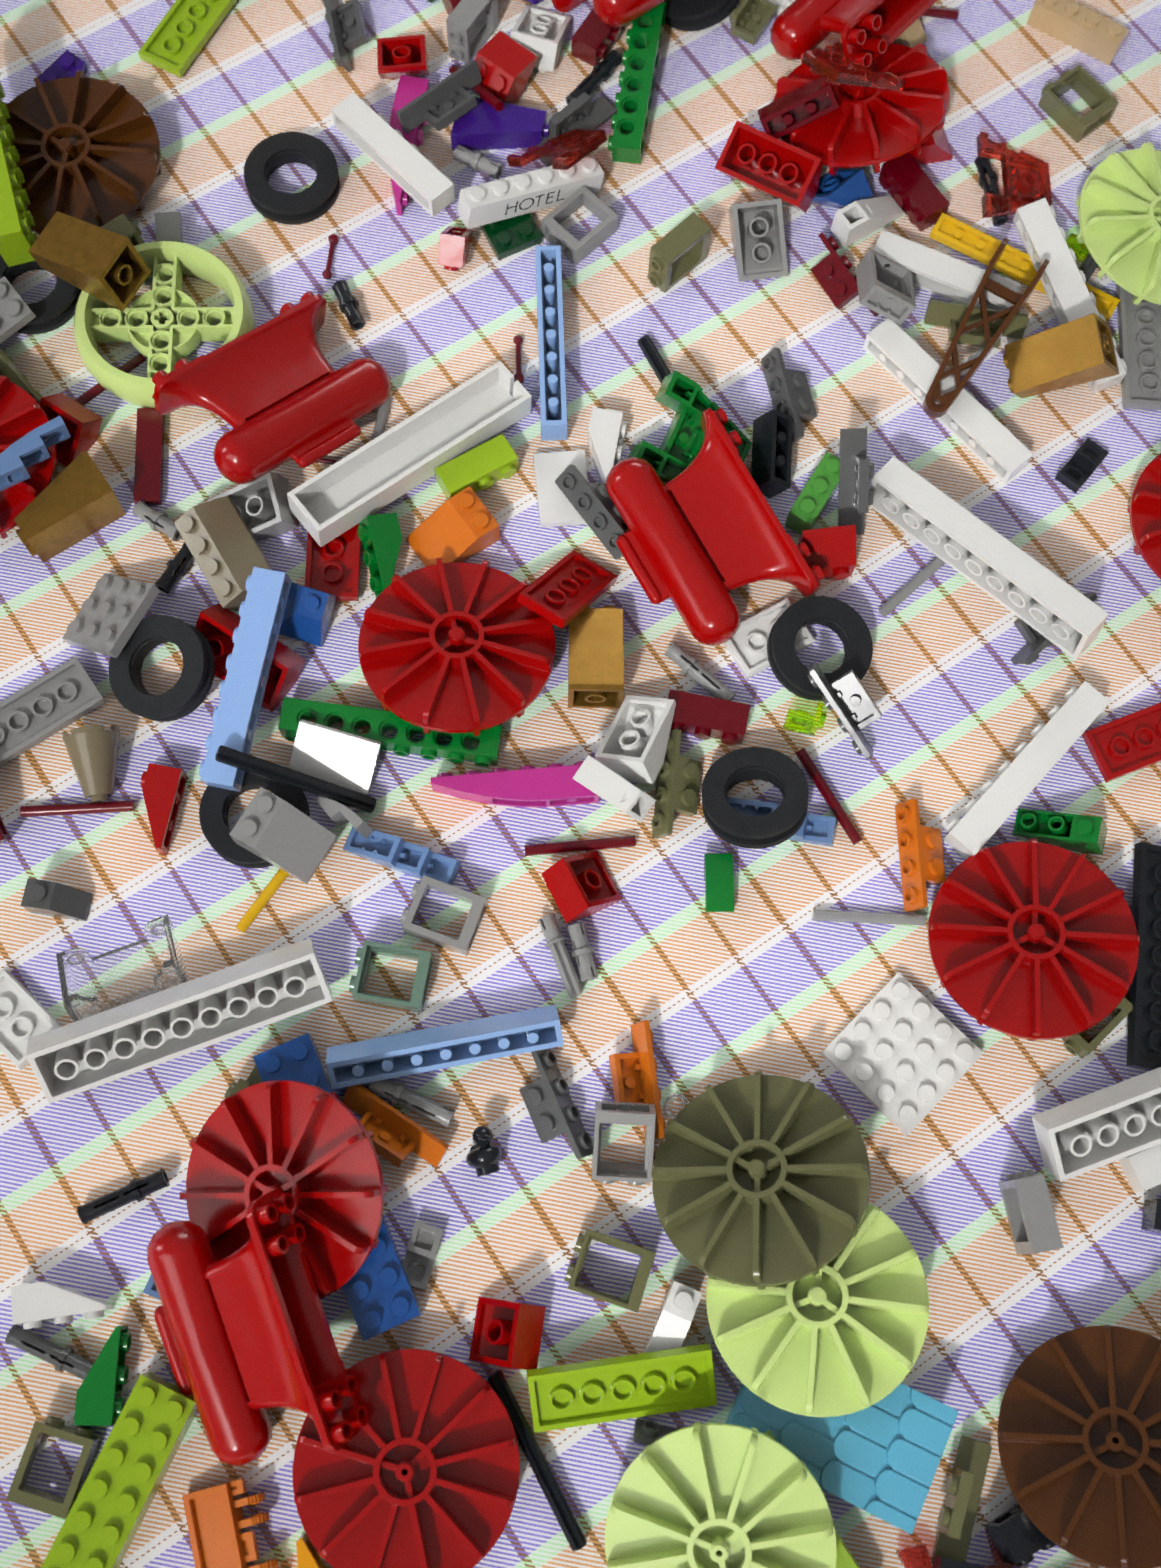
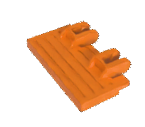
(216, 1525)

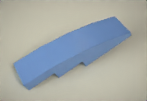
(30, 451)
(814, 830)
(402, 856)

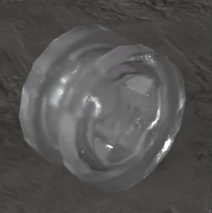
(671, 1098)

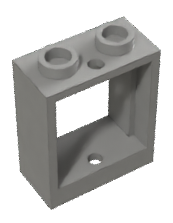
(471, 27)
(570, 246)
(885, 289)
(471, 924)
(627, 1114)
(1030, 1213)

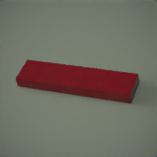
(149, 456)

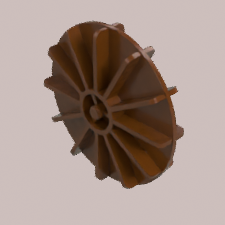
(84, 149)
(1087, 1444)

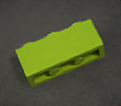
(478, 467)

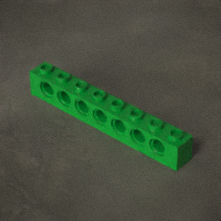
(637, 86)
(381, 721)

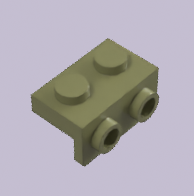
(752, 19)

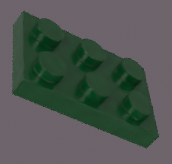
(512, 235)

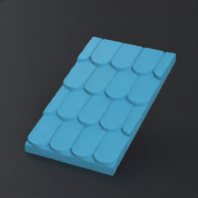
(869, 1458)

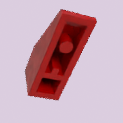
(163, 794)

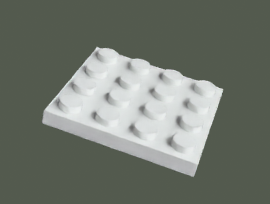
(902, 1054)

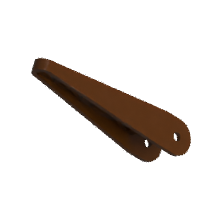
(1019, 301)

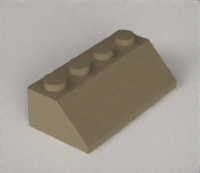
(222, 548)

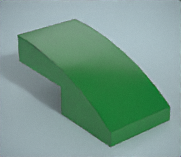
(719, 882)

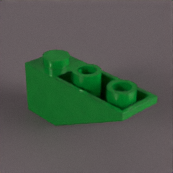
(381, 544)
(1063, 830)
(100, 1394)

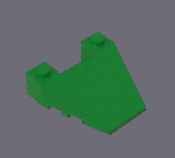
(685, 431)

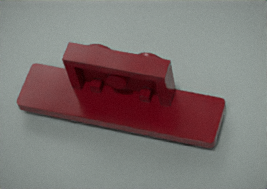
(835, 275)

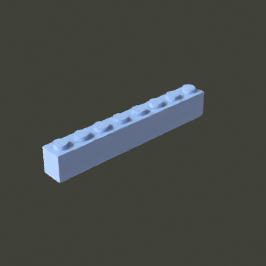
(551, 343)
(246, 674)
(443, 1046)

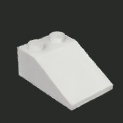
(542, 34)
(638, 738)

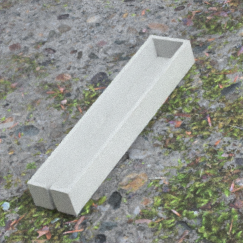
(409, 453)

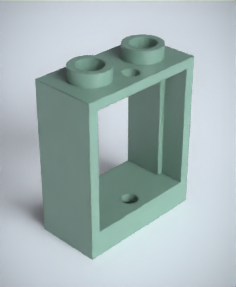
(363, 959)

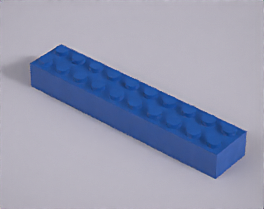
(381, 1288)

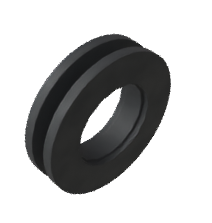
(697, 14)
(288, 149)
(51, 311)
(827, 612)
(191, 687)
(214, 813)
(761, 830)

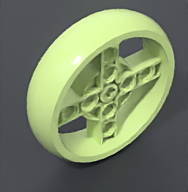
(161, 321)

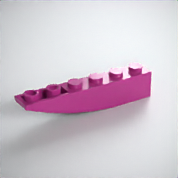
(407, 90)
(518, 788)

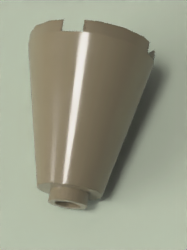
(94, 759)

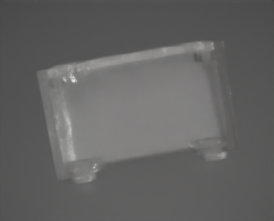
(122, 974)

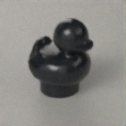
(483, 1155)

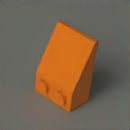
(455, 530)

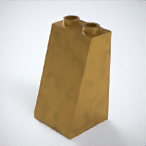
(91, 259)
(1061, 357)
(68, 510)
(596, 659)

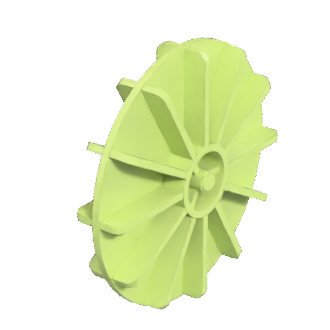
(1123, 220)
(831, 1336)
(719, 1502)

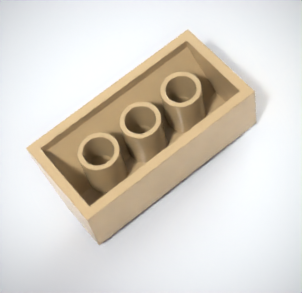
(1079, 28)

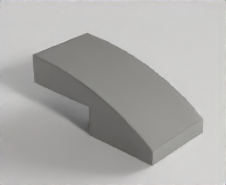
(168, 226)
(342, 815)
(422, 1249)

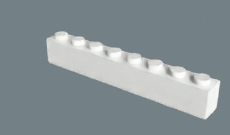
(1062, 278)
(965, 418)
(1026, 770)

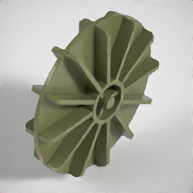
(761, 1180)

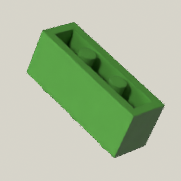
(815, 495)

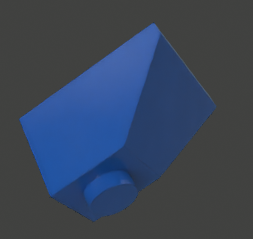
(842, 189)
(307, 614)

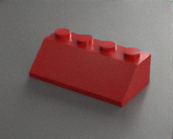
(770, 166)
(218, 627)

